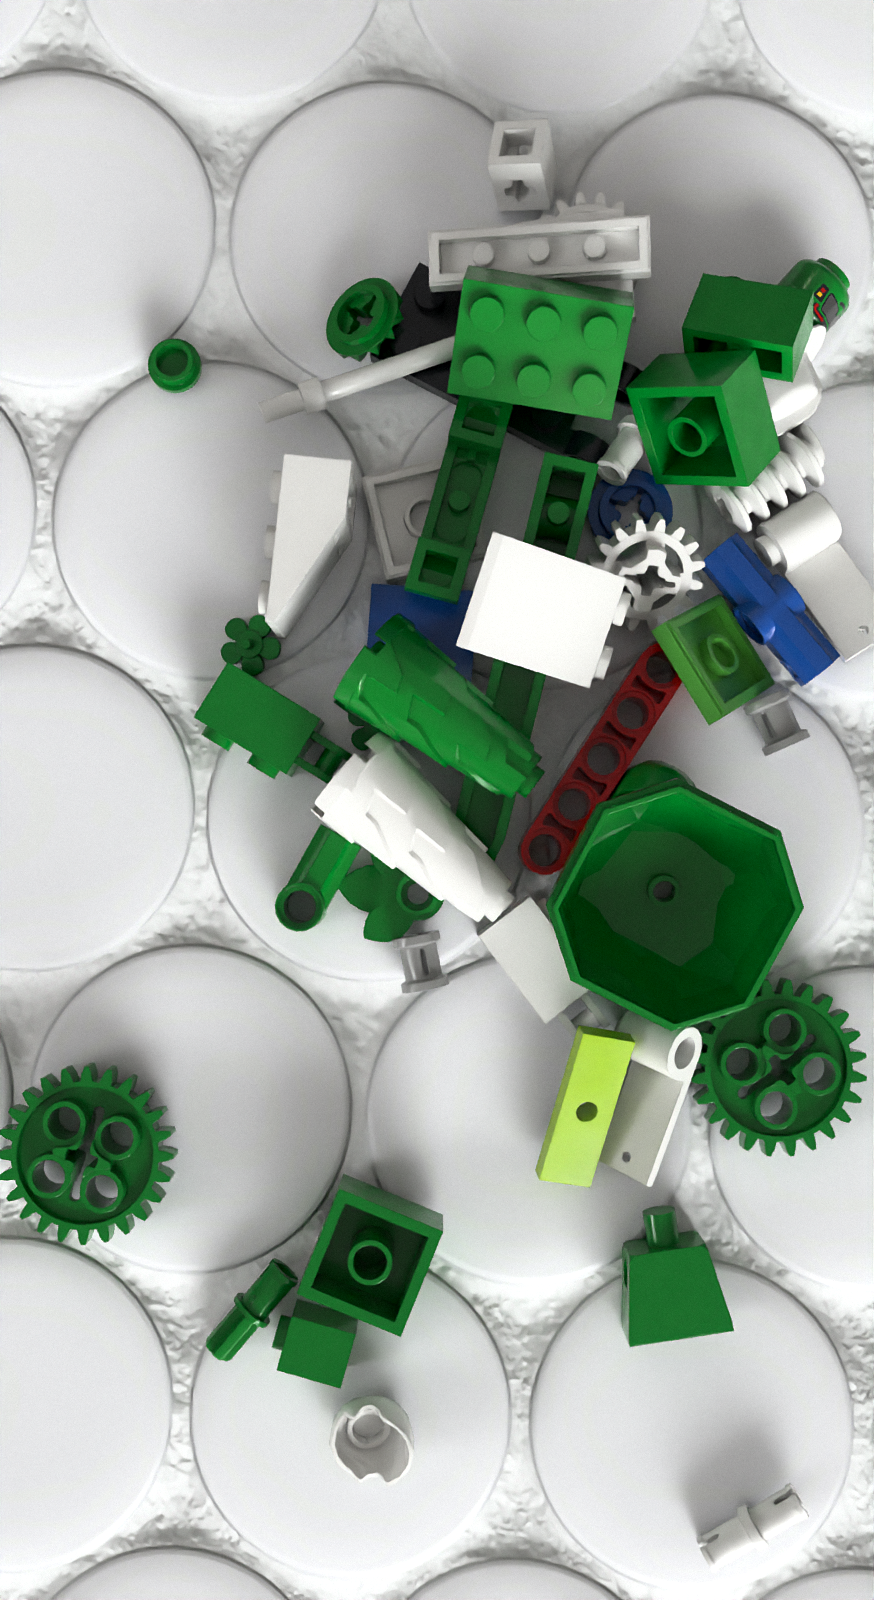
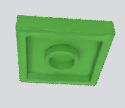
(713, 658)

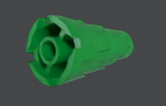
(420, 697)

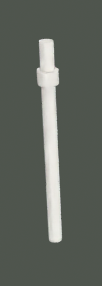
(314, 394)

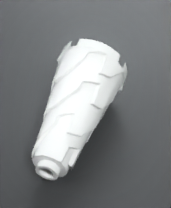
(409, 826)

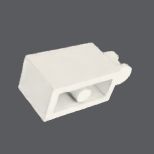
(531, 957)

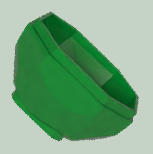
(703, 943)

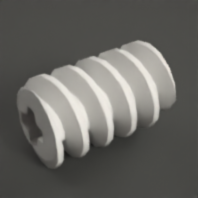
(798, 459)

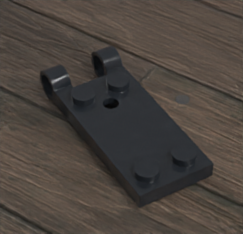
(433, 318)

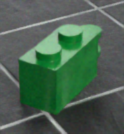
(267, 725)

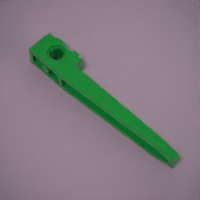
(556, 526)

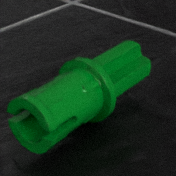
(251, 1310)

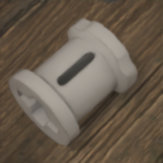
(776, 721)
(420, 961)

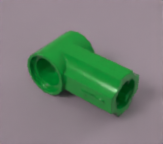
(319, 874)

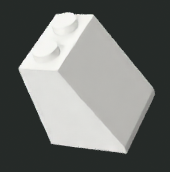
(543, 611)

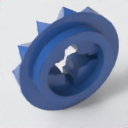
(653, 499)

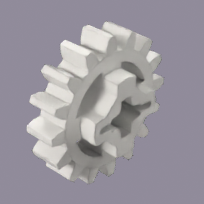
(644, 545)

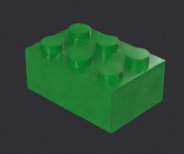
(540, 342)

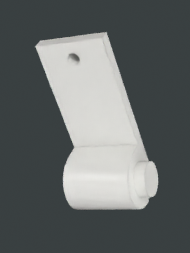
(808, 555)
(650, 1096)

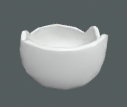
(372, 1439)

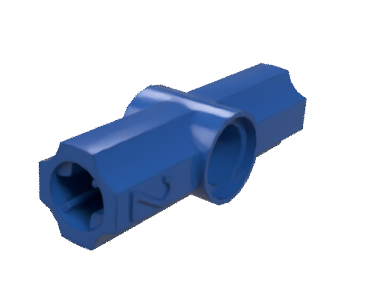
(769, 610)

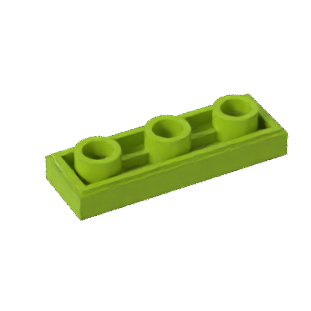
(577, 1130)

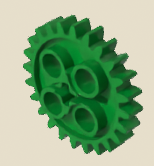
(805, 1105)
(132, 1167)

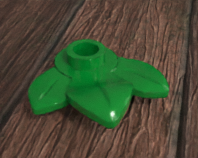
(385, 898)

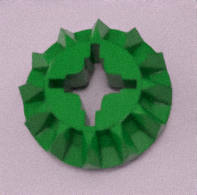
(369, 299)

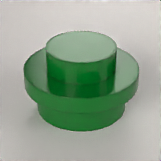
(174, 365)

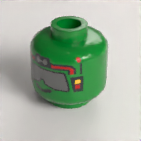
(829, 288)

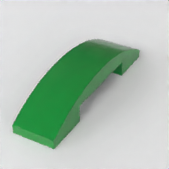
(459, 499)

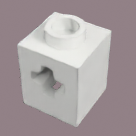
(520, 179)

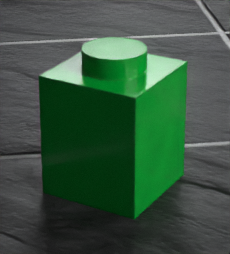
(315, 1343)

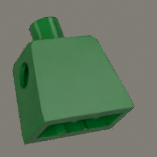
(669, 1284)

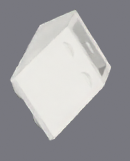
(310, 534)

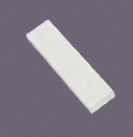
(553, 250)

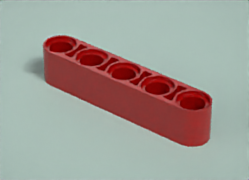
(578, 775)

